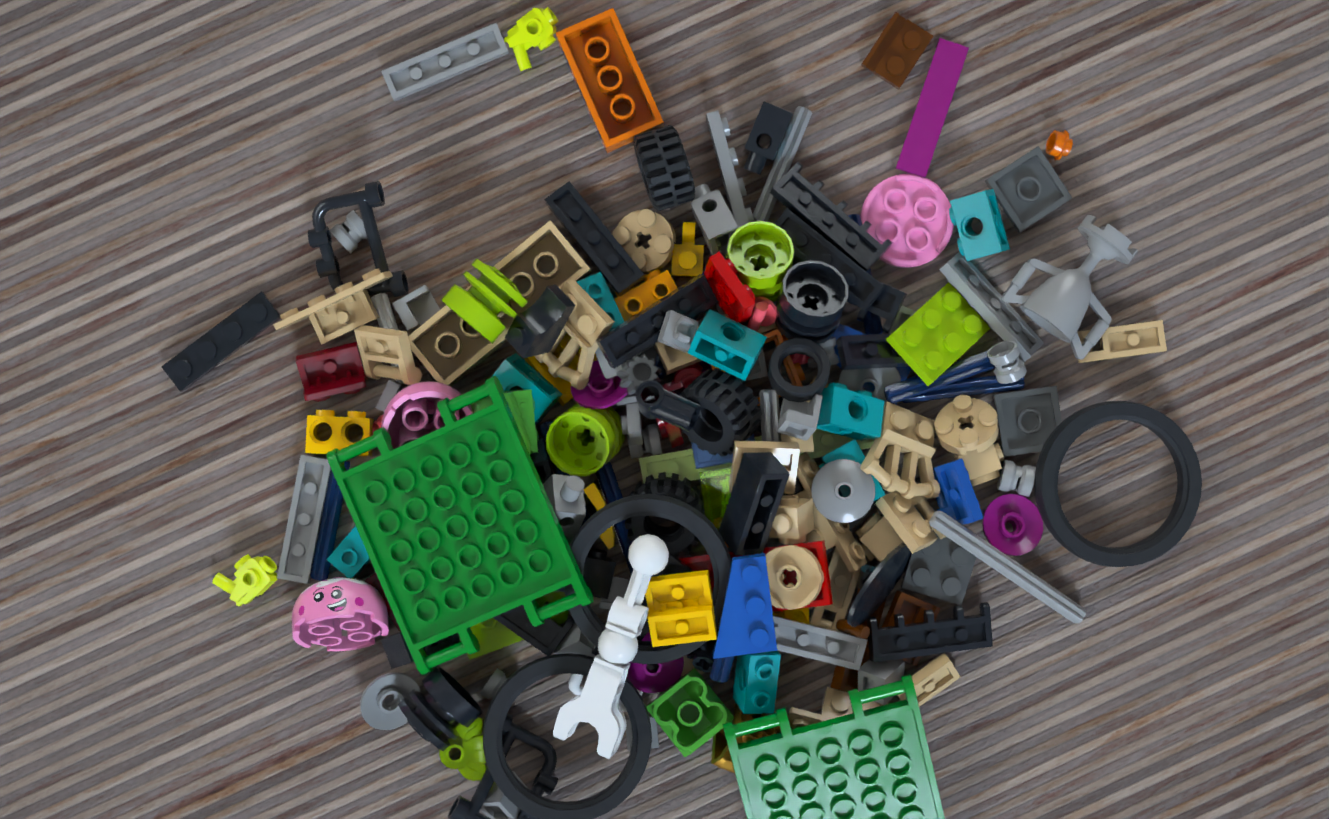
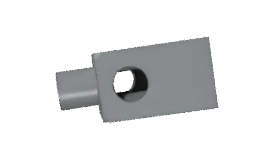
(713, 218)
(568, 502)

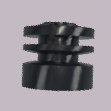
(811, 301)
(440, 708)

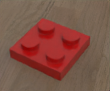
(733, 296)

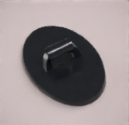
(877, 584)

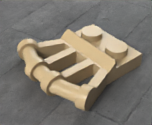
(584, 326)
(914, 437)

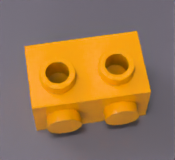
(639, 298)

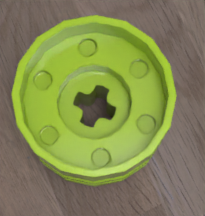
(761, 257)
(484, 300)
(572, 446)

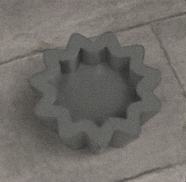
(638, 371)

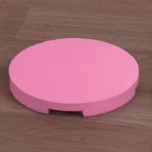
(912, 216)

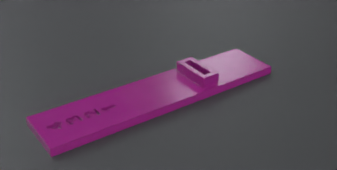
(932, 108)

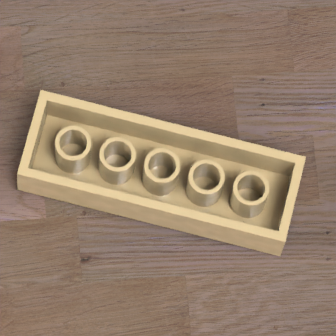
(454, 348)

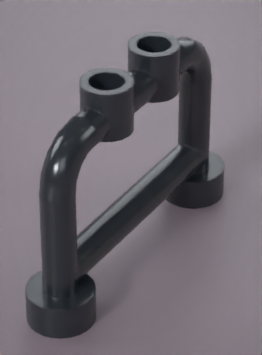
(321, 237)
(543, 782)

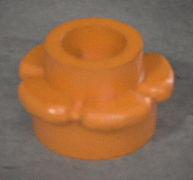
(1059, 144)

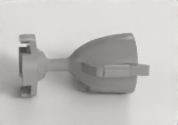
(1064, 298)

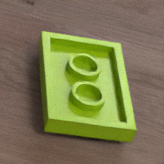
(938, 334)

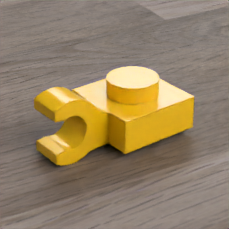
(687, 257)

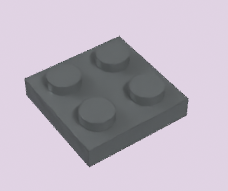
(1028, 189)
(1026, 419)
(940, 571)

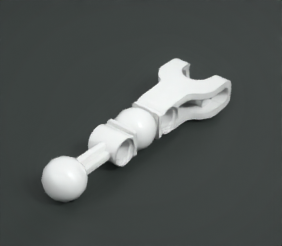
(616, 648)

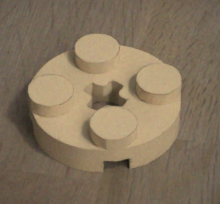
(661, 240)
(961, 411)
(808, 576)

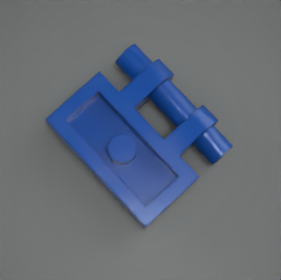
(956, 493)

